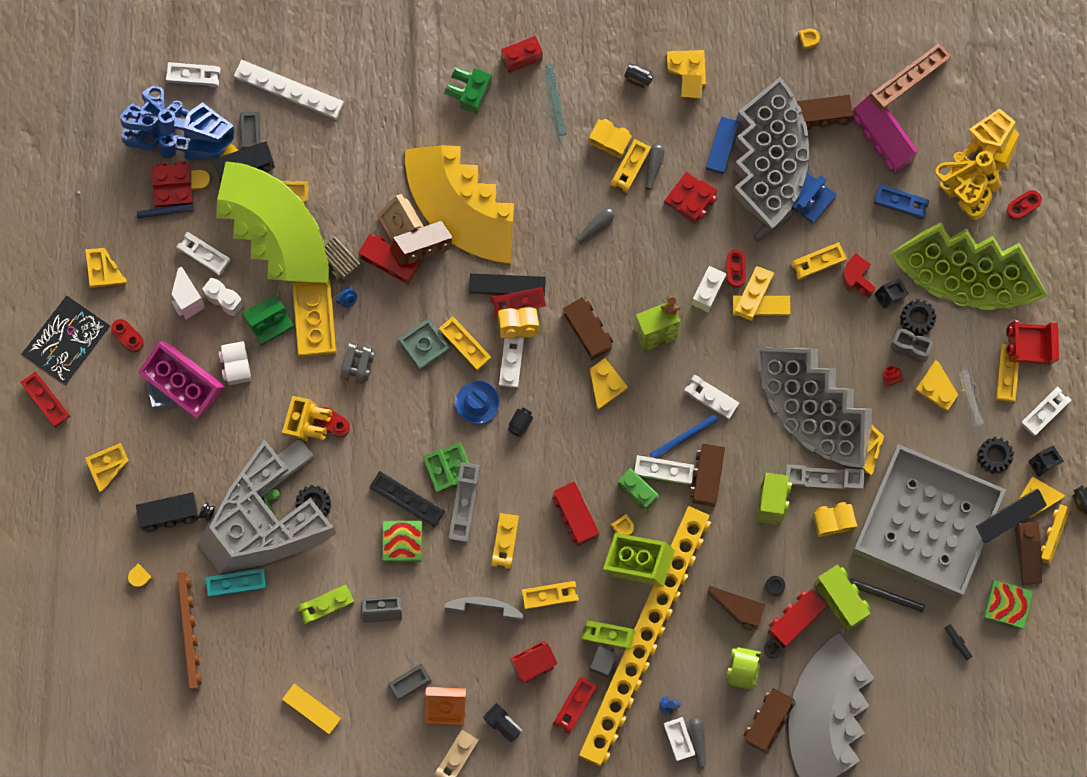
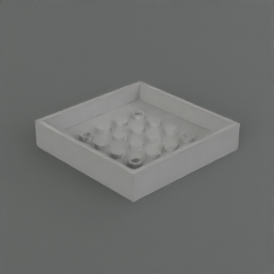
(928, 521)

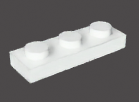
(664, 470)

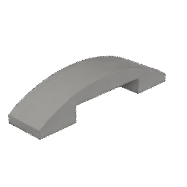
(825, 478)
(464, 501)
(481, 602)

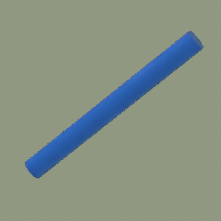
(684, 436)

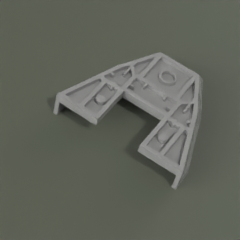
(246, 531)

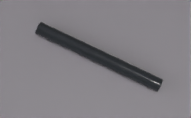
(888, 596)

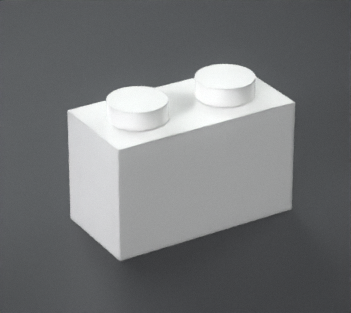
(708, 289)

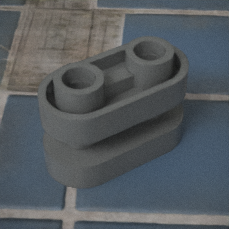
(362, 372)

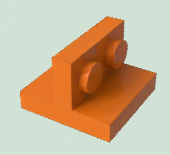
(445, 706)

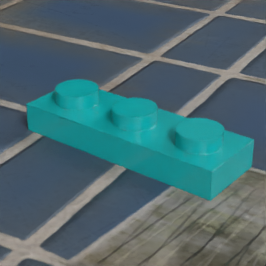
(236, 583)

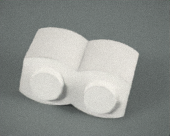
(219, 295)
(235, 362)

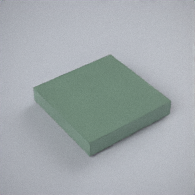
(424, 344)

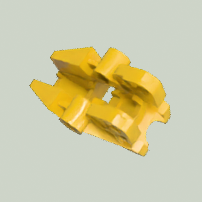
(996, 143)

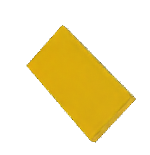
(314, 318)

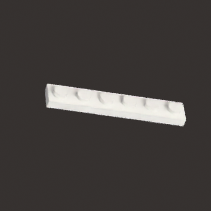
(289, 89)

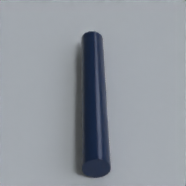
(165, 210)

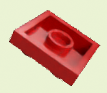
(172, 184)
(691, 197)

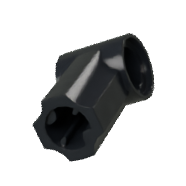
(499, 720)

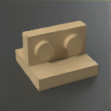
(399, 217)

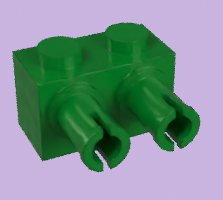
(476, 88)

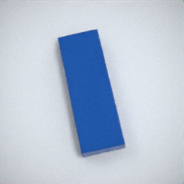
(722, 145)

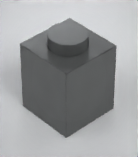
(603, 661)

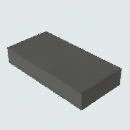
(249, 129)
(409, 682)

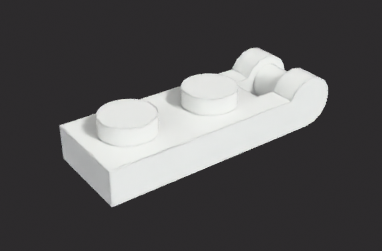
(192, 74)
(204, 253)
(511, 363)
(711, 397)
(1045, 412)

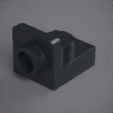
(891, 292)
(1045, 460)

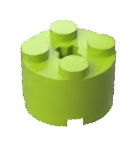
(744, 668)

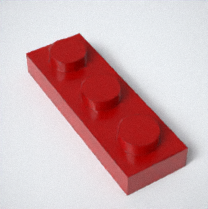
(45, 399)

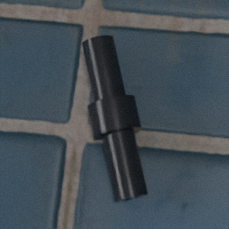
(958, 642)

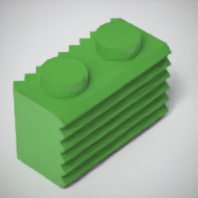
(637, 489)

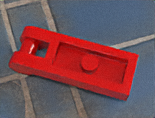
(524, 299)
(575, 704)

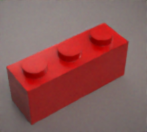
(378, 254)
(575, 514)
(797, 617)

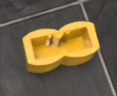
(609, 138)
(518, 323)
(834, 520)

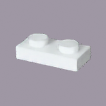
(679, 739)

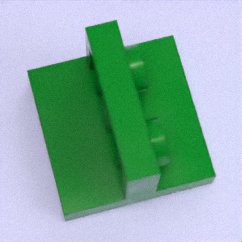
(268, 319)

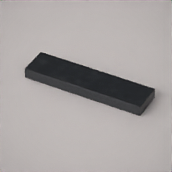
(504, 284)
(407, 499)
(1011, 515)

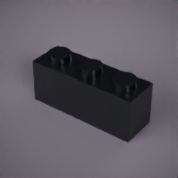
(254, 156)
(167, 512)

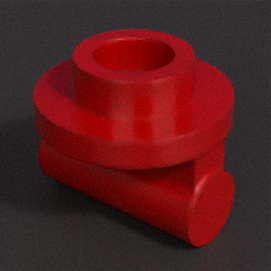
(891, 375)

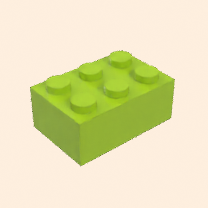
(655, 327)
(773, 499)
(639, 559)
(843, 597)

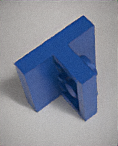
(813, 198)

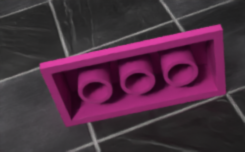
(885, 134)
(181, 379)

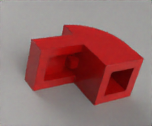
(854, 274)

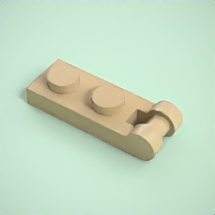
(457, 755)

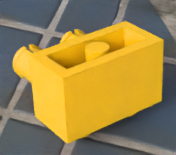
(300, 419)

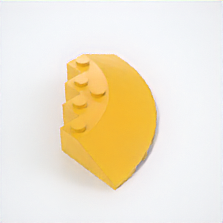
(467, 208)

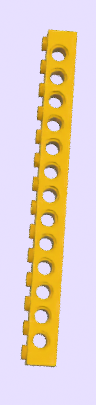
(589, 752)

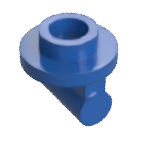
(347, 297)
(666, 705)

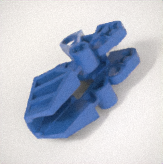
(204, 130)

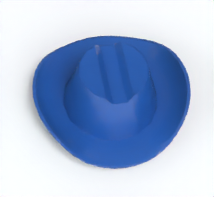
(477, 402)

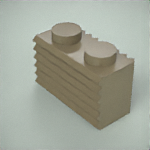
(341, 260)

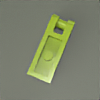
(325, 604)
(608, 634)

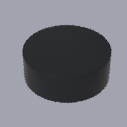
(775, 586)

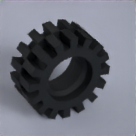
(921, 307)
(995, 466)
(317, 492)

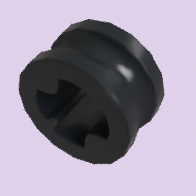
(207, 511)
(768, 644)

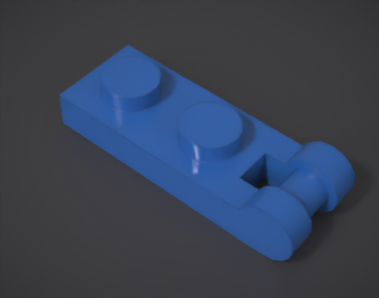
(901, 201)

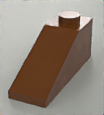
(1029, 552)
(739, 608)

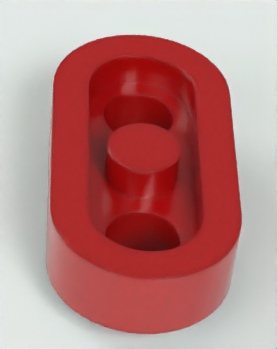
(1023, 206)
(736, 269)
(126, 335)
(331, 426)

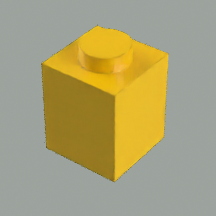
(692, 84)

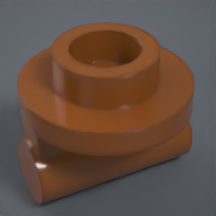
(670, 308)

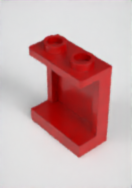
(1033, 343)

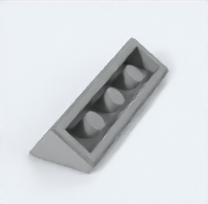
(293, 458)

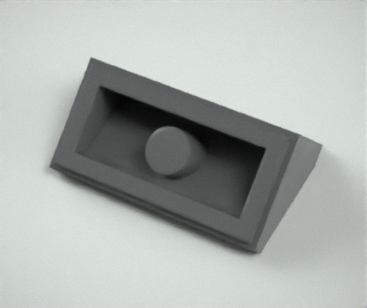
(381, 609)

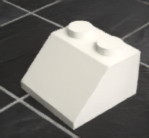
(185, 296)

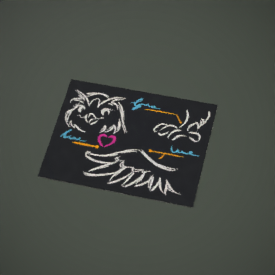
(66, 339)

